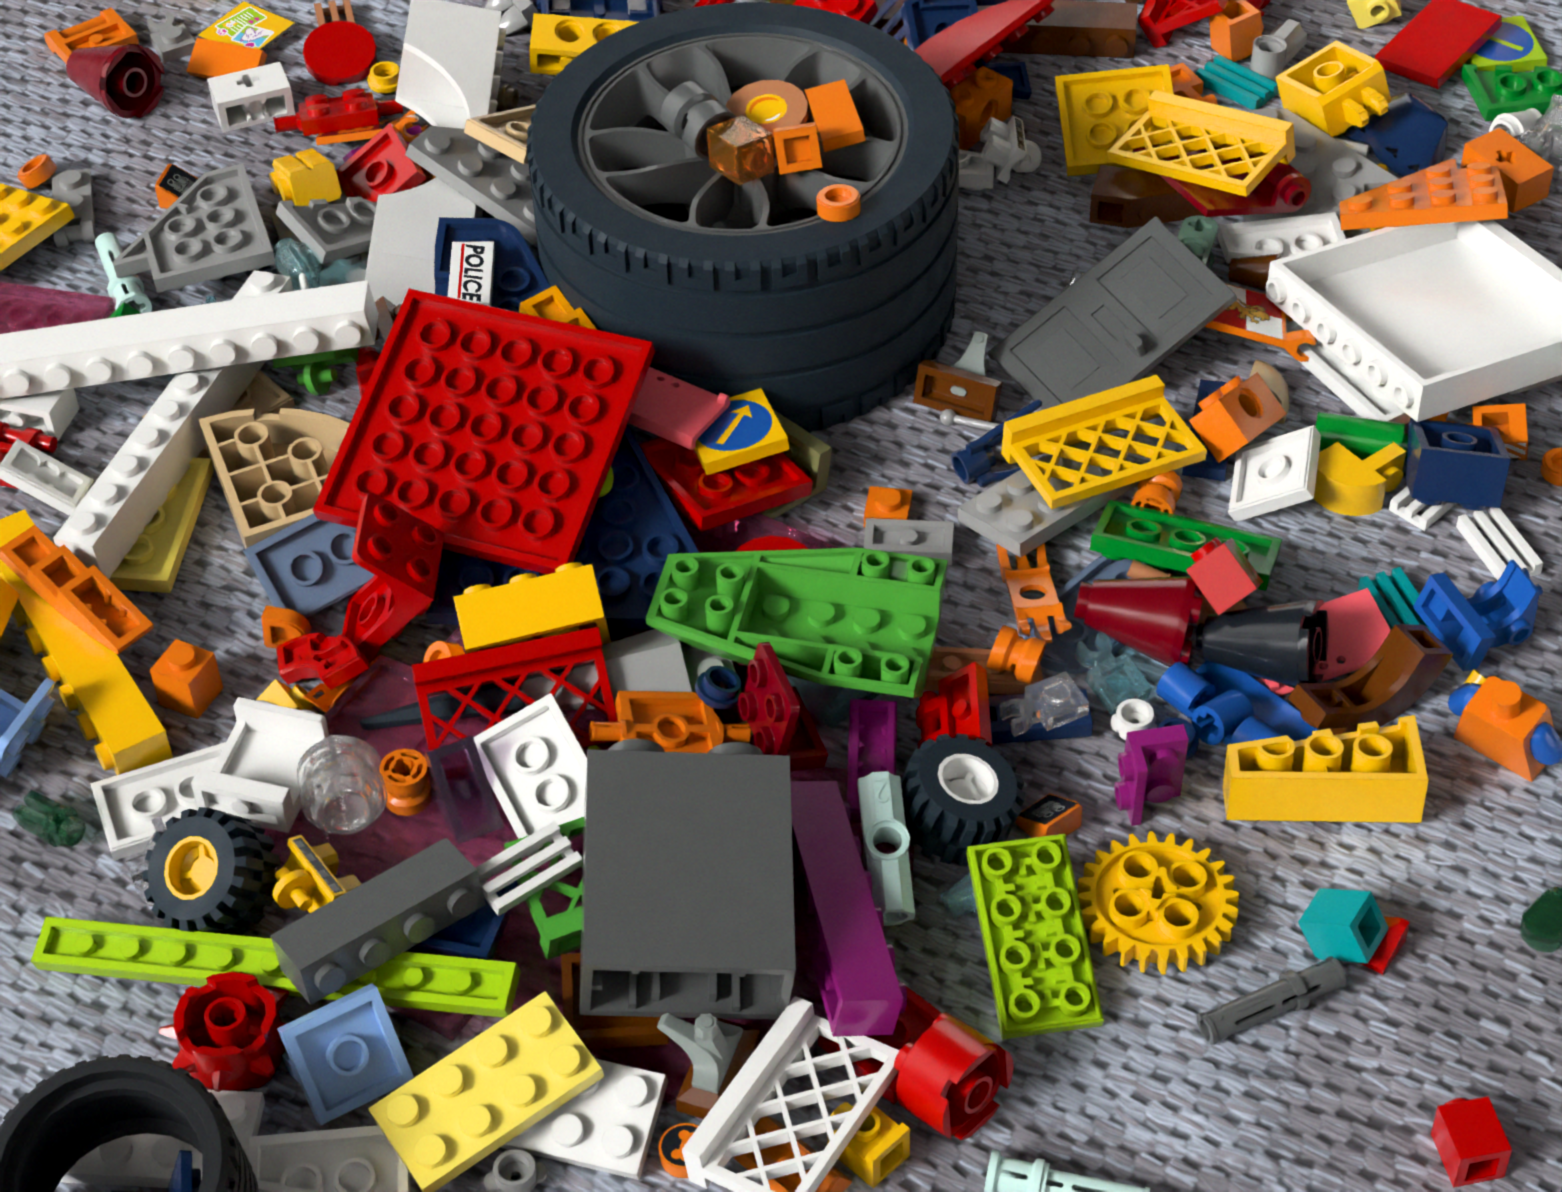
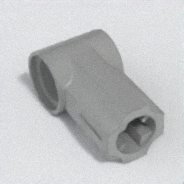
(1277, 49)

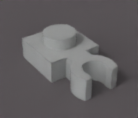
(170, 40)

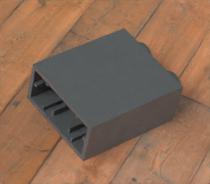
(687, 883)

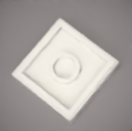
(1275, 473)

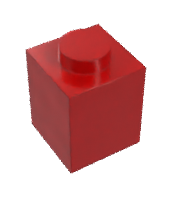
(1470, 1141)

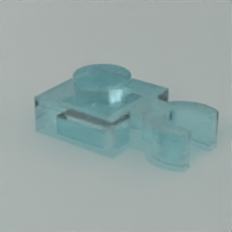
(1111, 677)

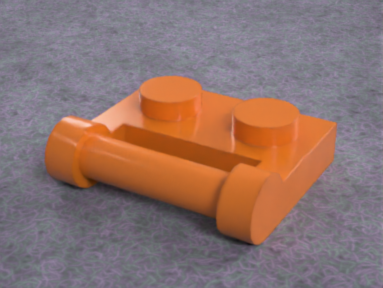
(99, 31)

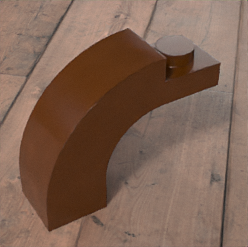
(1380, 689)

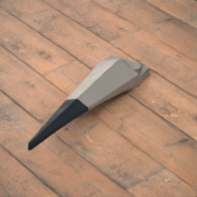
(633, 664)

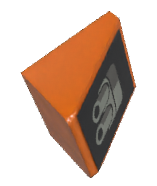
(172, 185)
(1050, 816)

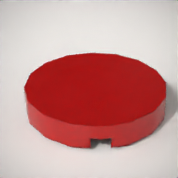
(339, 53)

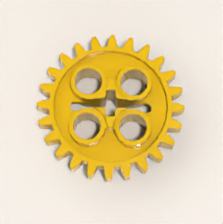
(1157, 902)

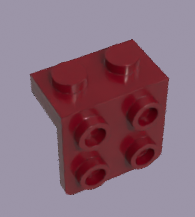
(778, 713)

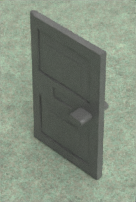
(1114, 320)

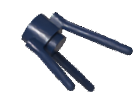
(977, 458)

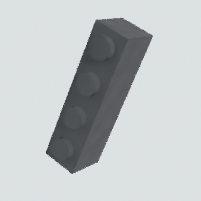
(378, 920)

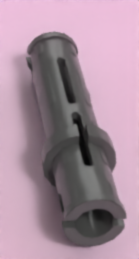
(1289, 992)

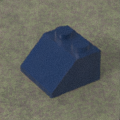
(1456, 464)

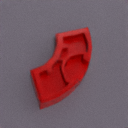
(315, 655)

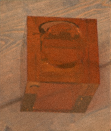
(740, 150)

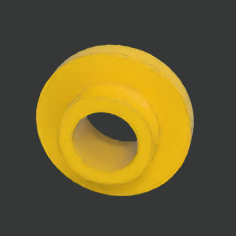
(383, 77)

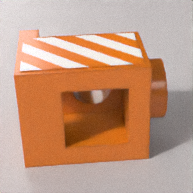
(1510, 422)

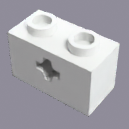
(251, 96)

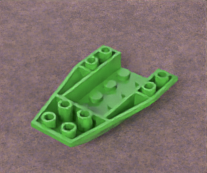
(827, 612)

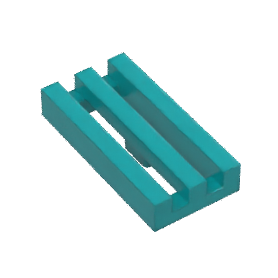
(1237, 82)
(1406, 590)

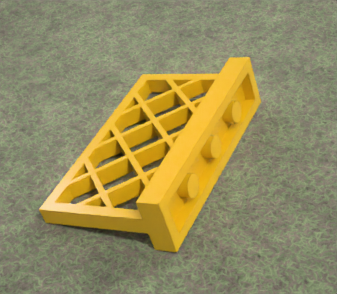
(1206, 127)
(1090, 421)

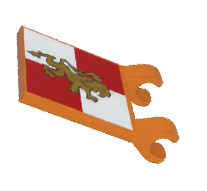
(1261, 320)

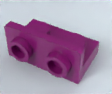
(1150, 768)

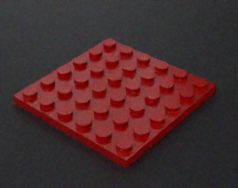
(489, 428)

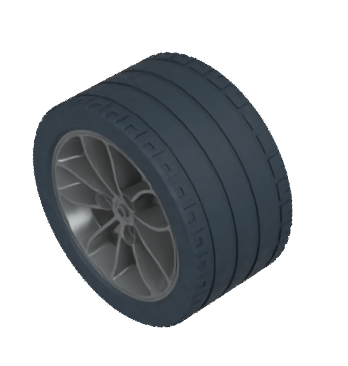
(709, 267)

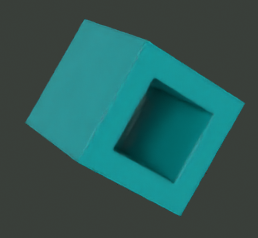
(1343, 925)

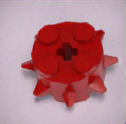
(229, 1032)

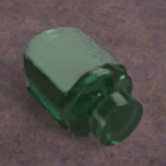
(50, 820)
(1543, 921)

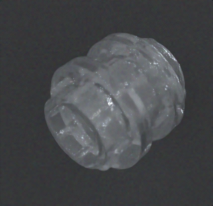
(341, 785)

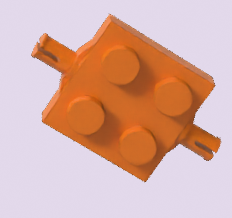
(670, 719)

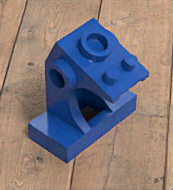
(1492, 617)

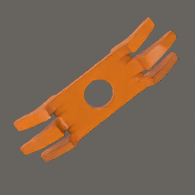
(1028, 579)

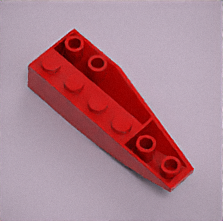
(979, 37)

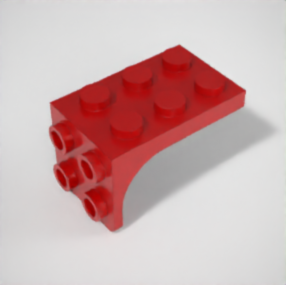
(405, 564)

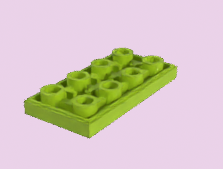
(1034, 936)

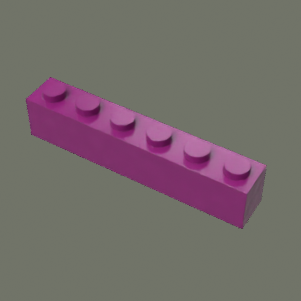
(840, 916)

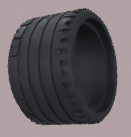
(114, 1100)

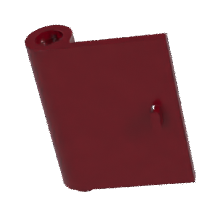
(1279, 192)

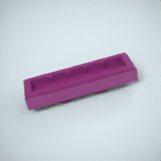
(870, 744)

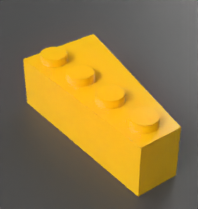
(1329, 777)

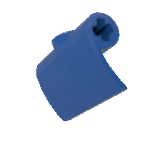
(1229, 705)

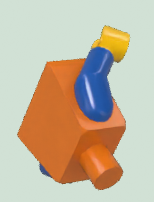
(1505, 725)

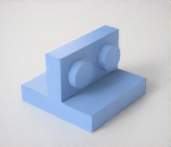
(345, 1054)

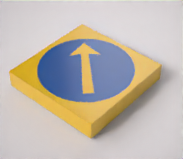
(741, 434)

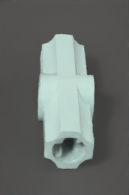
(885, 822)

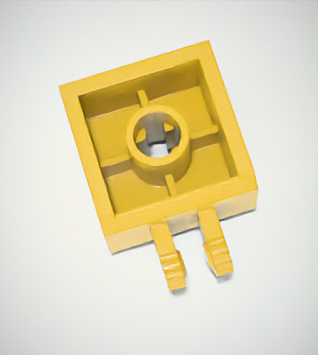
(1335, 89)

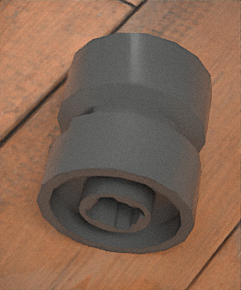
(689, 113)

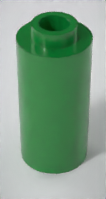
(1359, 434)

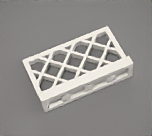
(752, 1096)

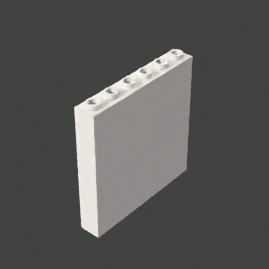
(1430, 311)

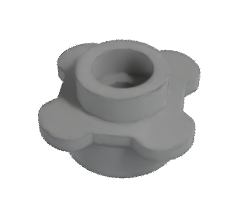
(515, 1162)

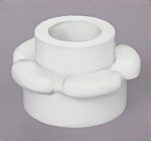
(1133, 711)

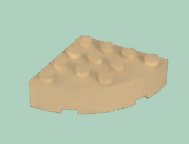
(271, 465)

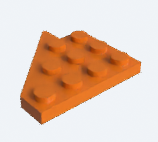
(1430, 197)

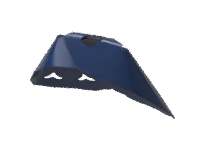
(1411, 128)

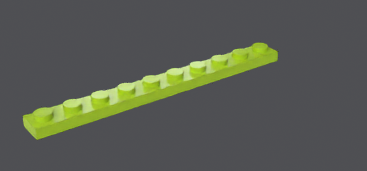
(191, 957)

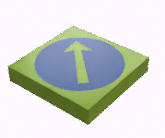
(1510, 45)

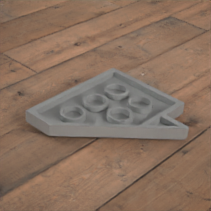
(1328, 164)
(479, 174)
(202, 235)

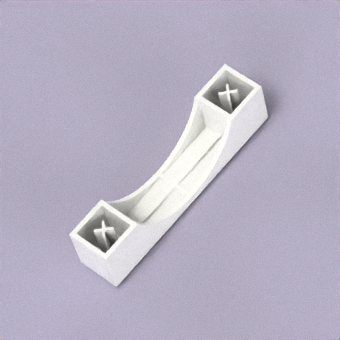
(446, 78)

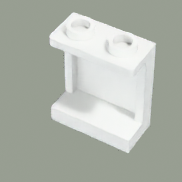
(260, 764)

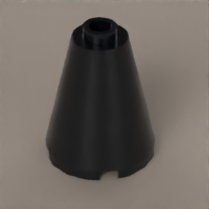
(1269, 641)

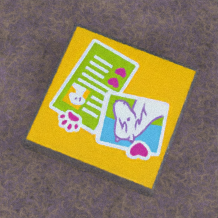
(252, 28)

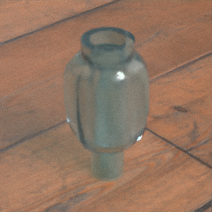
(296, 258)

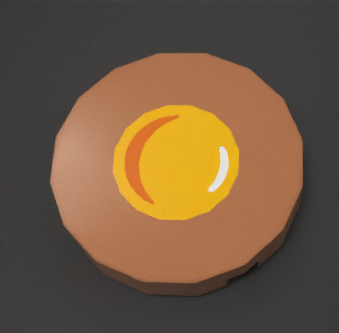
(770, 104)

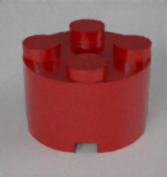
(952, 1077)

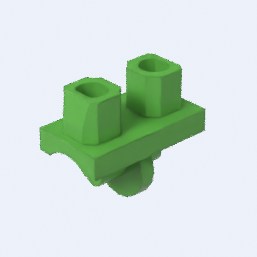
(316, 374)

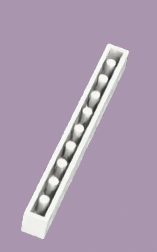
(187, 339)
(157, 453)

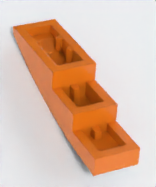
(75, 591)

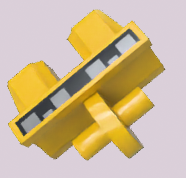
(309, 877)

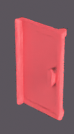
(675, 408)
(1354, 636)

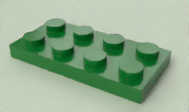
(1170, 539)

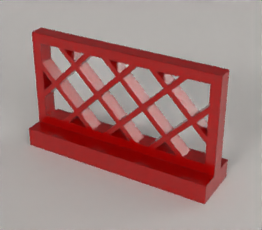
(1162, 17)
(509, 663)

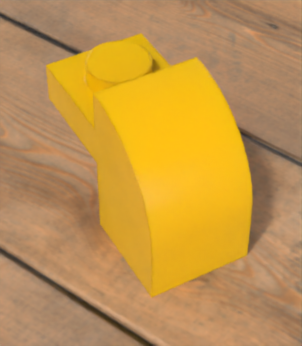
(1357, 485)

